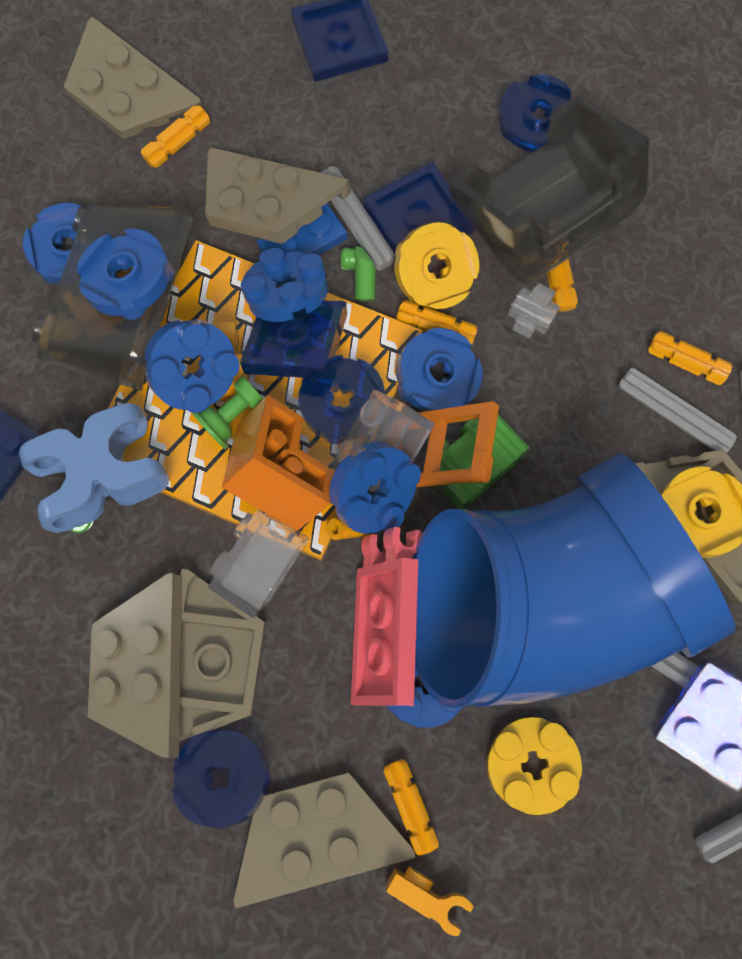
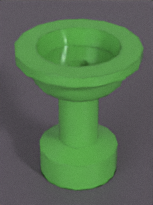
(218, 421)

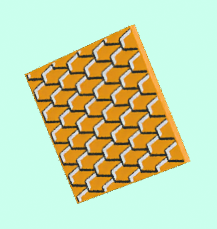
(194, 461)

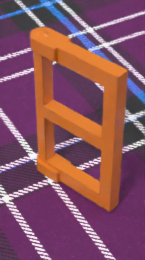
(482, 456)

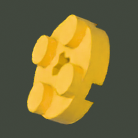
(456, 278)
(712, 489)
(558, 780)

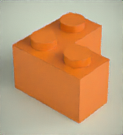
(272, 471)

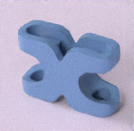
(93, 467)

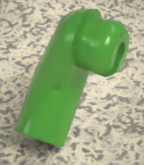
(364, 272)

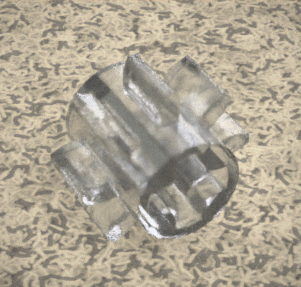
(534, 310)

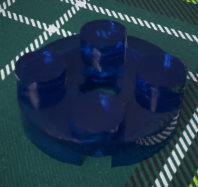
(521, 99)
(317, 395)
(193, 779)

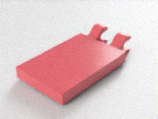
(385, 622)

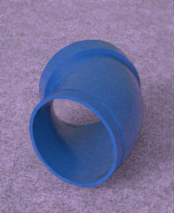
(560, 593)

